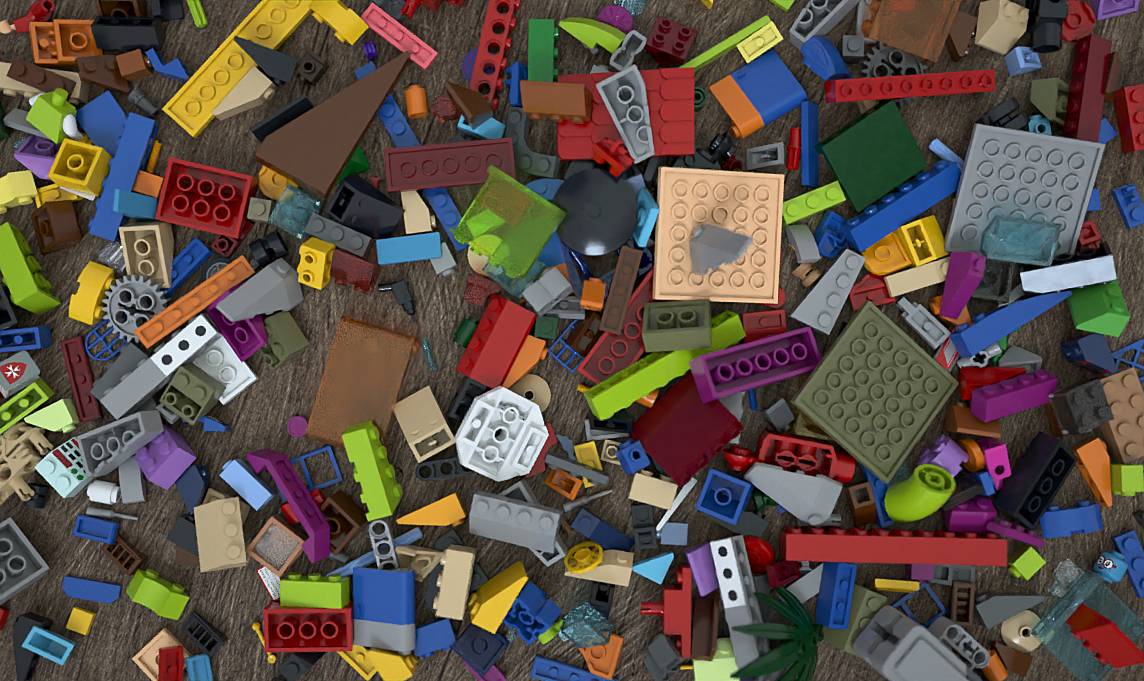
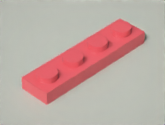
(399, 36)

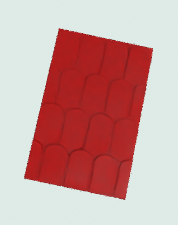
(670, 114)

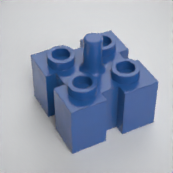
(531, 613)

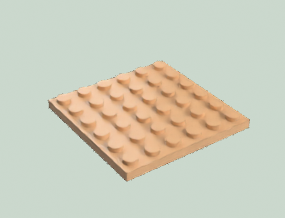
(725, 199)

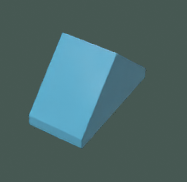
(654, 567)

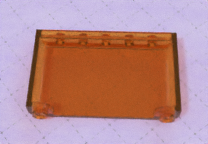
(360, 380)

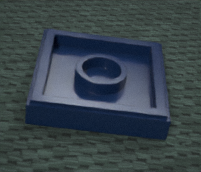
(479, 648)

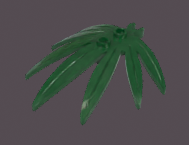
(796, 646)

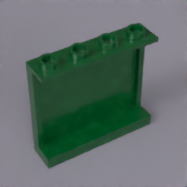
(872, 155)

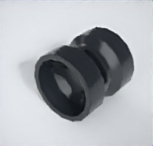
(38, 499)

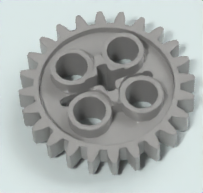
(139, 290)

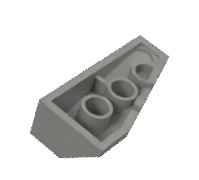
(268, 291)

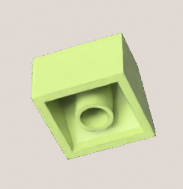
(721, 666)

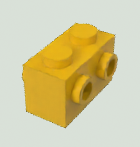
(315, 263)

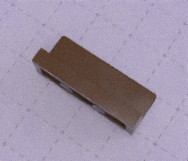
(704, 627)

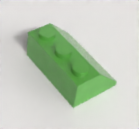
(1099, 308)

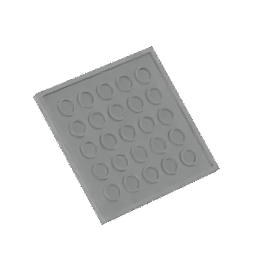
(1022, 178)

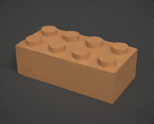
(1126, 400)

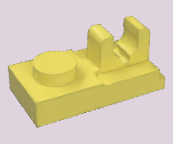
(760, 42)

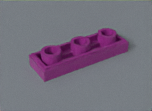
(1015, 532)

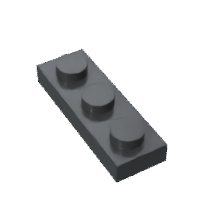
(576, 468)

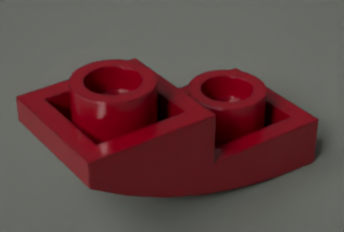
(227, 245)

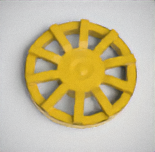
(583, 557)

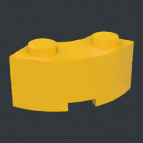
(343, 21)
(87, 302)

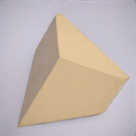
(418, 558)

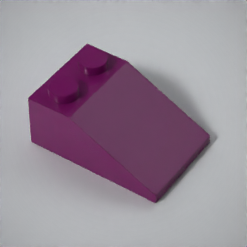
(243, 335)

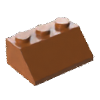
(556, 101)

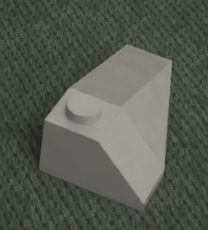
(628, 106)
(715, 246)
(802, 495)

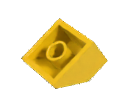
(393, 665)

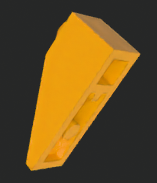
(441, 513)

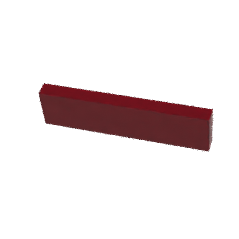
(81, 379)

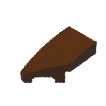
(1013, 659)

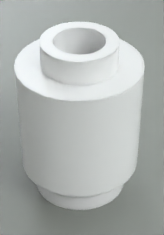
(104, 492)

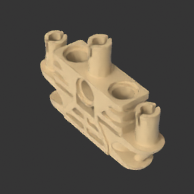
(19, 458)

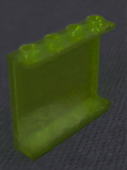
(508, 224)

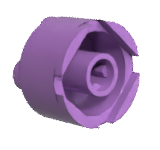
(944, 454)

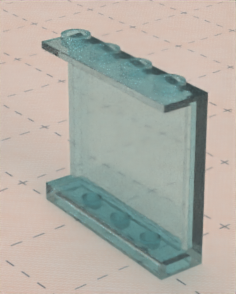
(1069, 651)

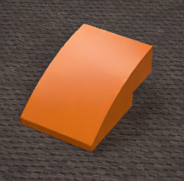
(61, 41)

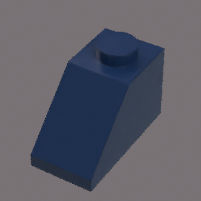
(194, 485)

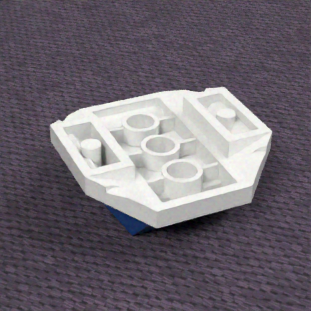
(517, 444)

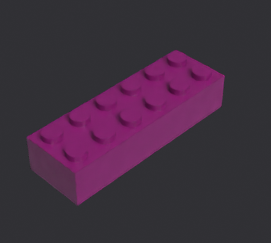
(755, 364)

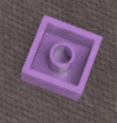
(165, 458)

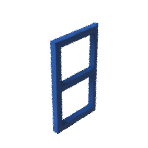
(305, 469)
(900, 601)

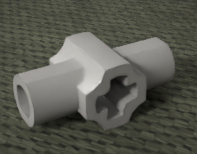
(988, 352)

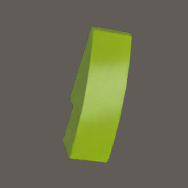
(594, 33)

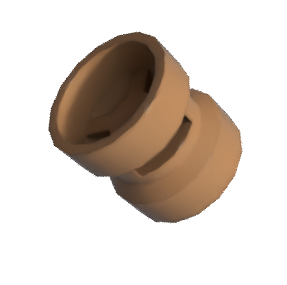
(802, 269)

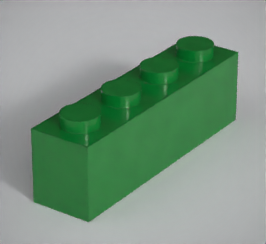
(542, 50)

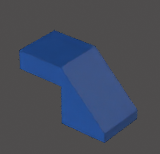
(173, 70)

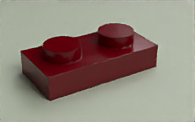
(782, 572)

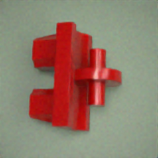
(614, 153)

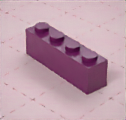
(1012, 395)

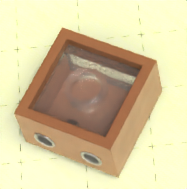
(277, 545)

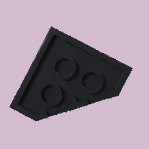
(478, 576)

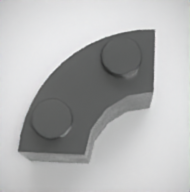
(662, 658)

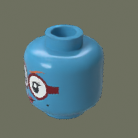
(1110, 566)

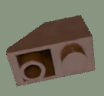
(961, 31)
(861, 502)

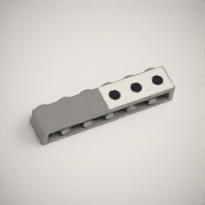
(161, 367)
(738, 598)

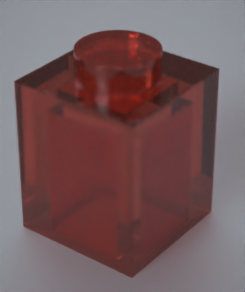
(445, 109)

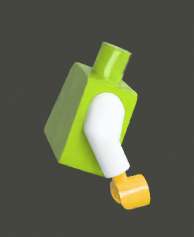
(55, 116)

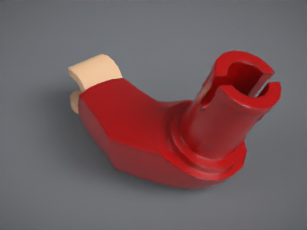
(38, 12)

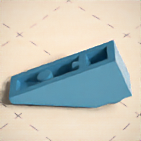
(135, 205)

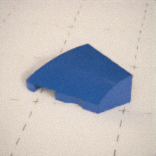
(830, 236)

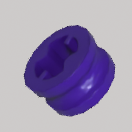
(370, 49)

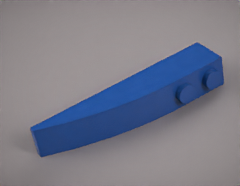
(992, 326)

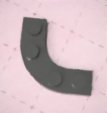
(524, 155)

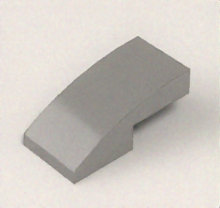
(803, 243)
(132, 482)

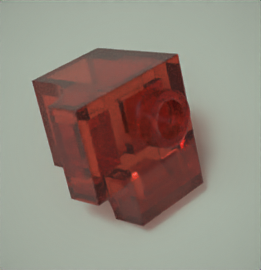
(480, 289)

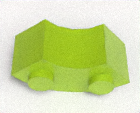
(157, 594)

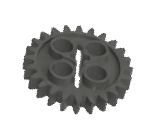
(906, 62)

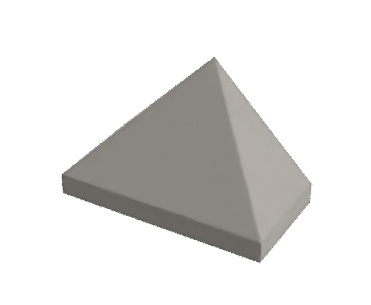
(1020, 358)

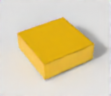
(80, 620)

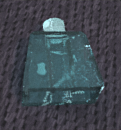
(585, 627)

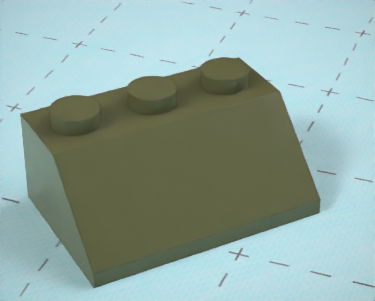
(677, 325)
(863, 608)

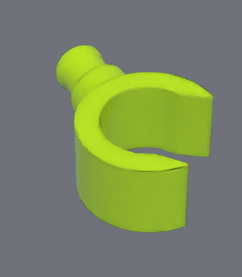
(551, 632)

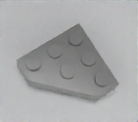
(18, 561)

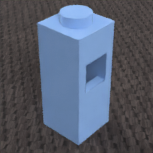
(247, 483)

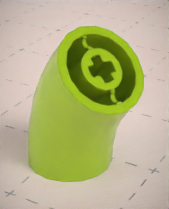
(919, 494)

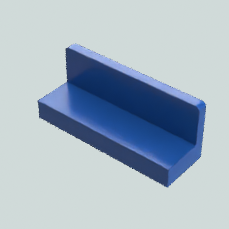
(835, 594)

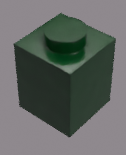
(546, 327)

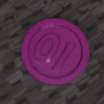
(297, 426)

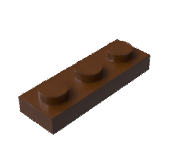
(39, 77)

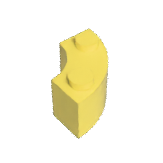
(16, 190)

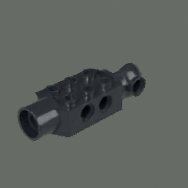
(1046, 24)
(720, 148)

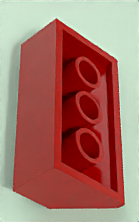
(496, 342)
(308, 628)

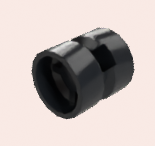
(261, 248)

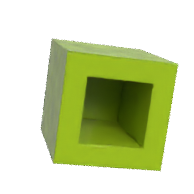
(1024, 562)

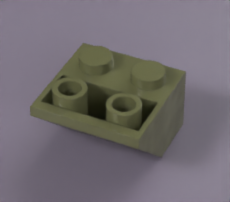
(284, 340)
(192, 393)

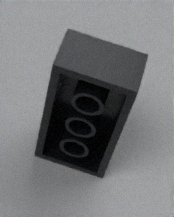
(1036, 480)

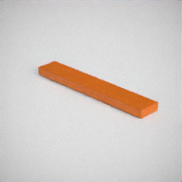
(194, 302)

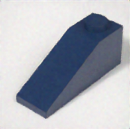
(601, 531)

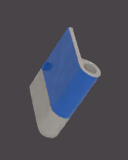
(384, 608)

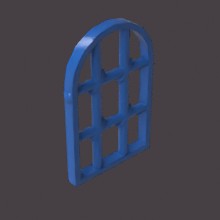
(101, 338)
(565, 346)

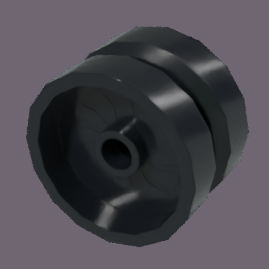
(1000, 117)

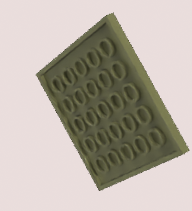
(875, 392)

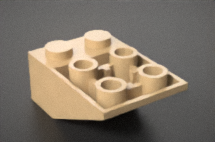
(424, 424)

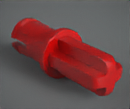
(794, 149)

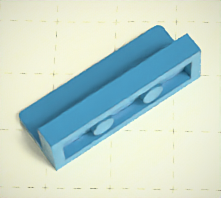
(409, 248)

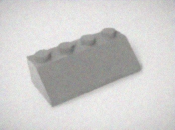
(514, 521)

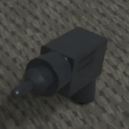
(402, 295)

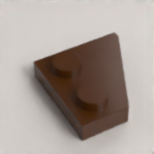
(102, 71)

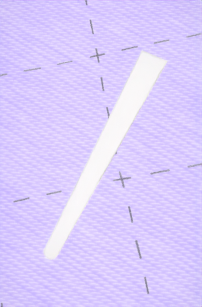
(685, 490)

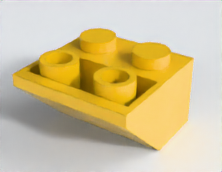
(922, 240)

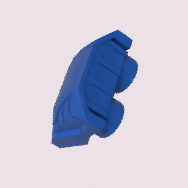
(824, 59)

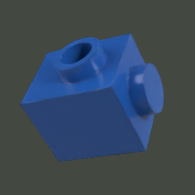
(632, 456)

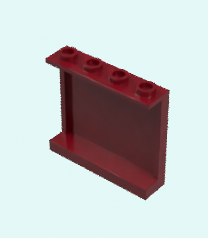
(684, 432)

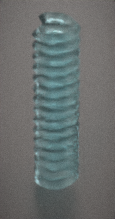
(428, 354)

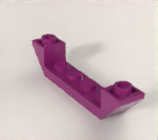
(318, 544)

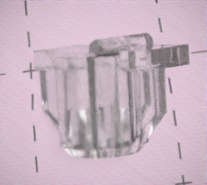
(112, 256)

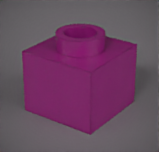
(919, 572)

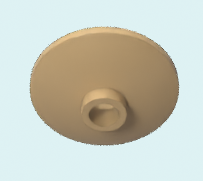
(536, 385)
(1012, 630)

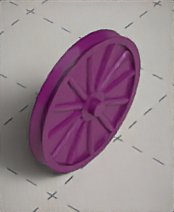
(617, 17)

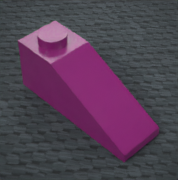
(962, 279)

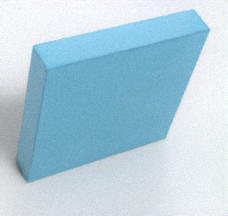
(647, 215)

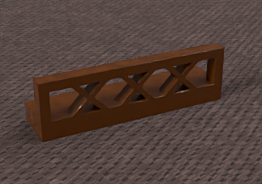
(620, 290)

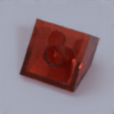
(354, 271)

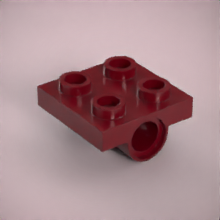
(670, 41)

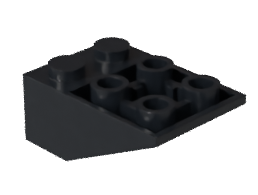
(364, 208)

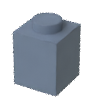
(673, 533)

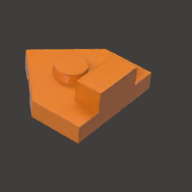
(604, 659)

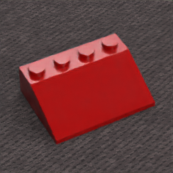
(205, 197)

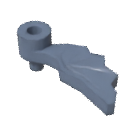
(567, 446)

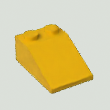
(496, 596)

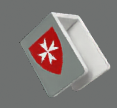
(17, 373)

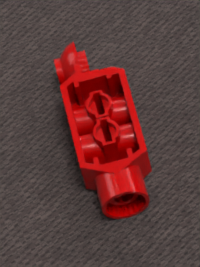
(794, 454)

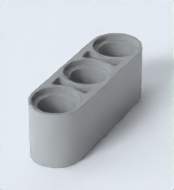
(383, 536)

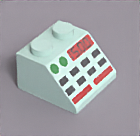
(64, 469)

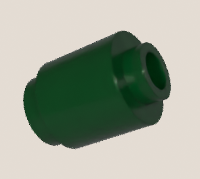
(465, 331)

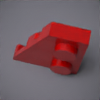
(870, 288)
(763, 324)

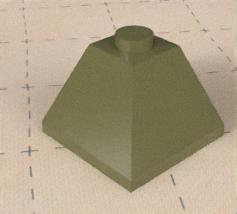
(1050, 98)

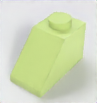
(56, 417)

